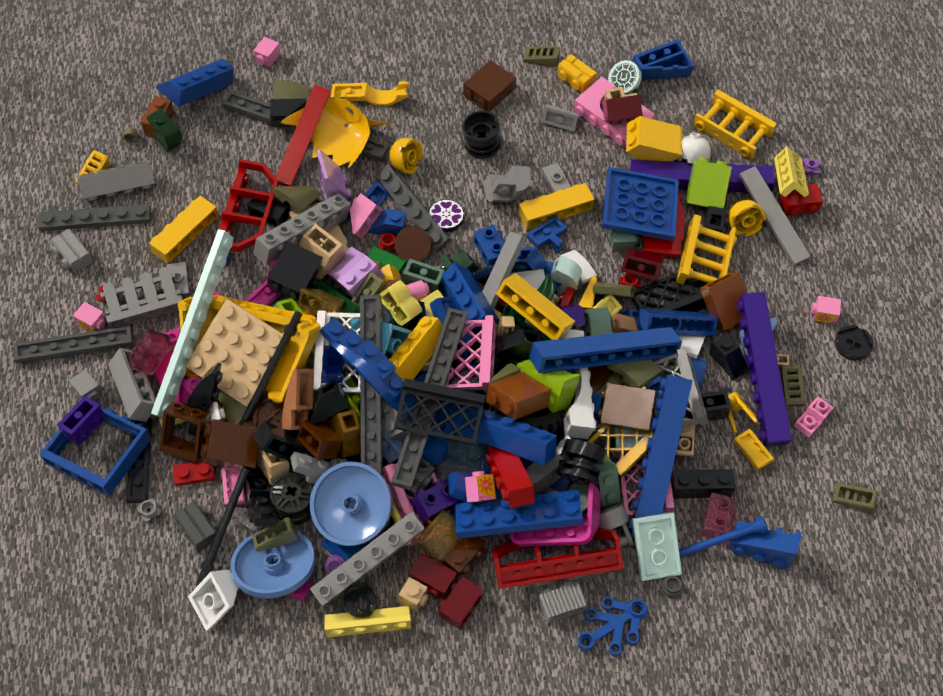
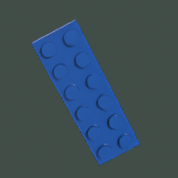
(496, 517)

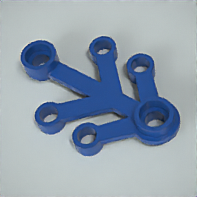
(615, 623)

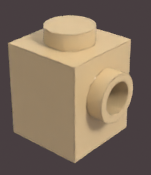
(413, 595)

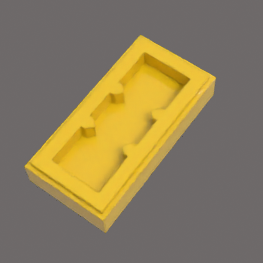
(753, 449)

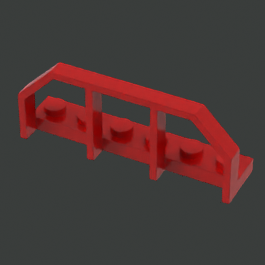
(238, 191)
(559, 566)

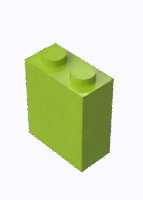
(708, 183)

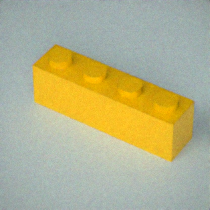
(559, 204)
(183, 229)
(535, 307)
(417, 348)

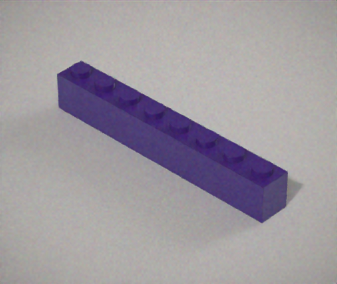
(682, 172)
(764, 369)

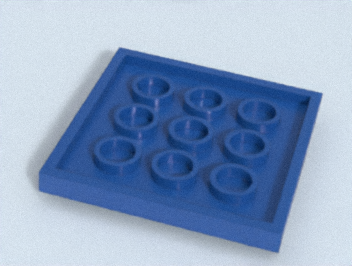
(640, 204)

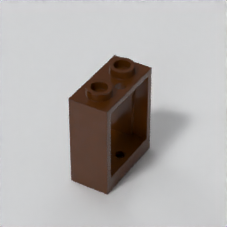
(177, 446)

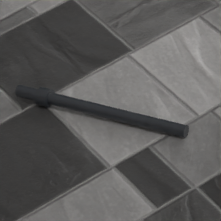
(289, 331)
(207, 565)

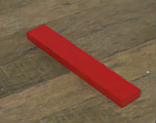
(302, 135)

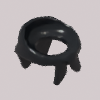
(360, 590)

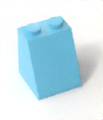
(392, 336)

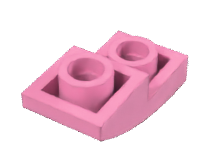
(813, 417)

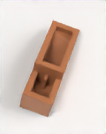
(298, 399)

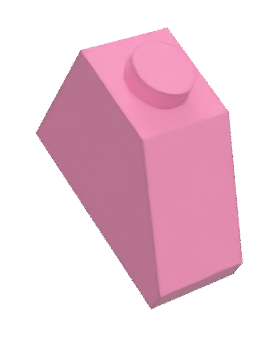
(363, 215)

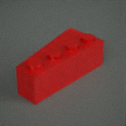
(510, 477)

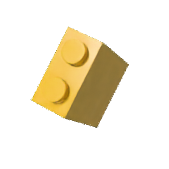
(653, 140)

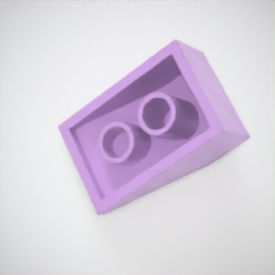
(331, 177)
(353, 270)

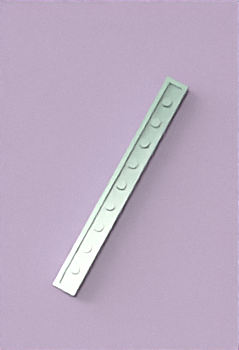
(194, 320)

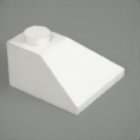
(214, 597)

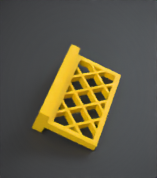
(634, 453)

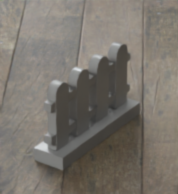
(143, 309)

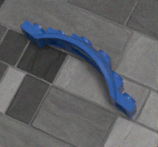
(368, 363)

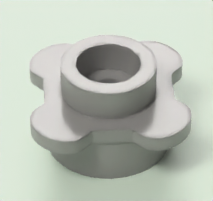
(148, 504)

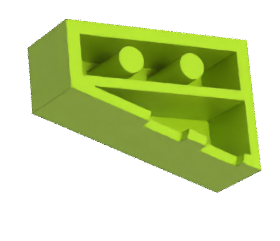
(561, 382)

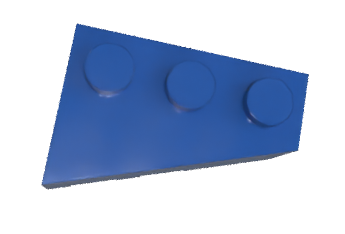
(664, 62)
(769, 547)

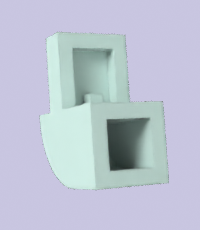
(566, 273)

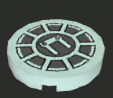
(625, 75)

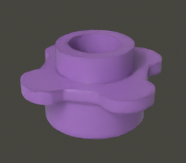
(811, 170)

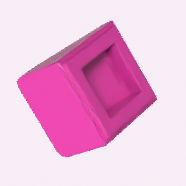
(303, 592)

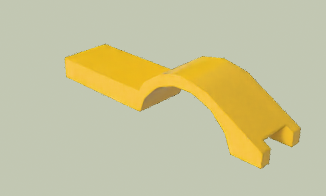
(364, 92)

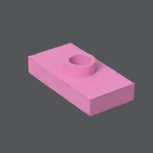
(229, 480)

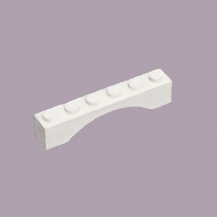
(579, 418)

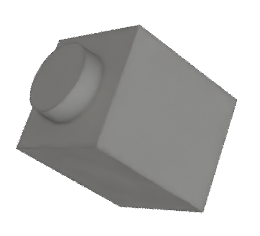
(85, 385)

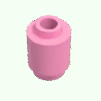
(418, 290)

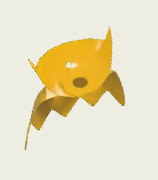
(333, 136)

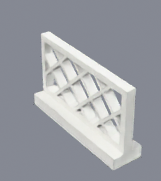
(323, 318)

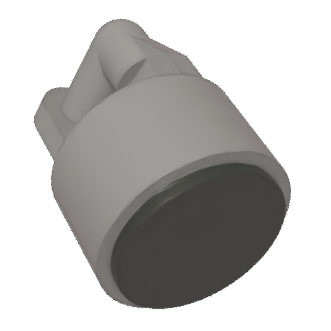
(615, 516)

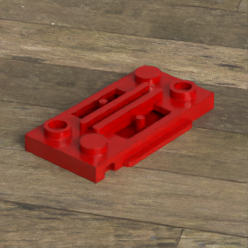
(668, 248)

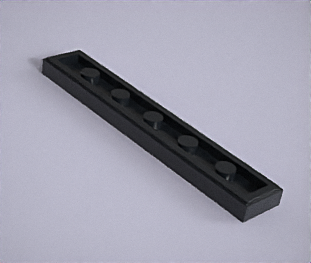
(139, 472)

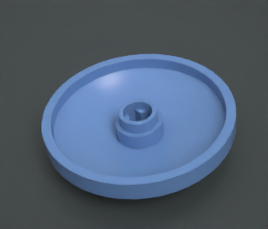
(351, 503)
(273, 570)

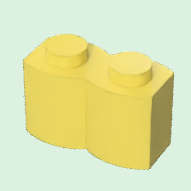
(400, 303)

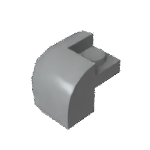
(509, 186)

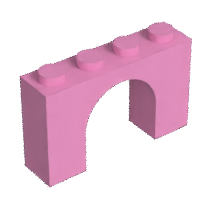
(589, 107)

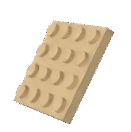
(242, 347)

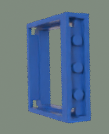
(51, 453)

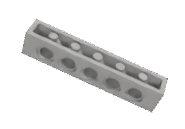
(325, 214)
(367, 559)

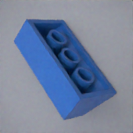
(198, 82)
(466, 295)

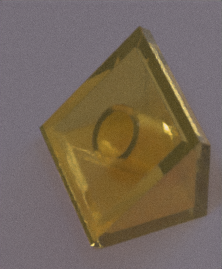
(439, 537)

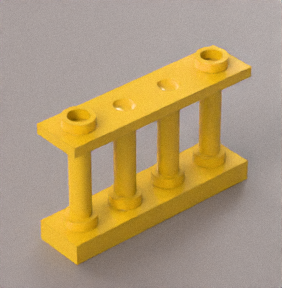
(743, 113)
(692, 242)

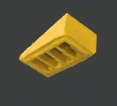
(95, 159)
(588, 298)

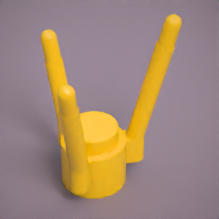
(737, 405)

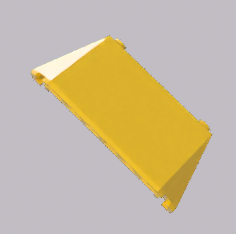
(295, 354)

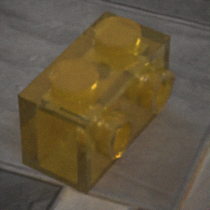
(318, 300)

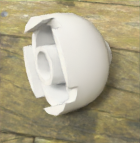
(694, 147)

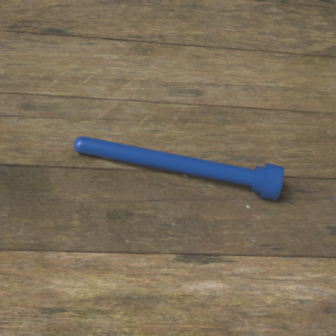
(757, 526)

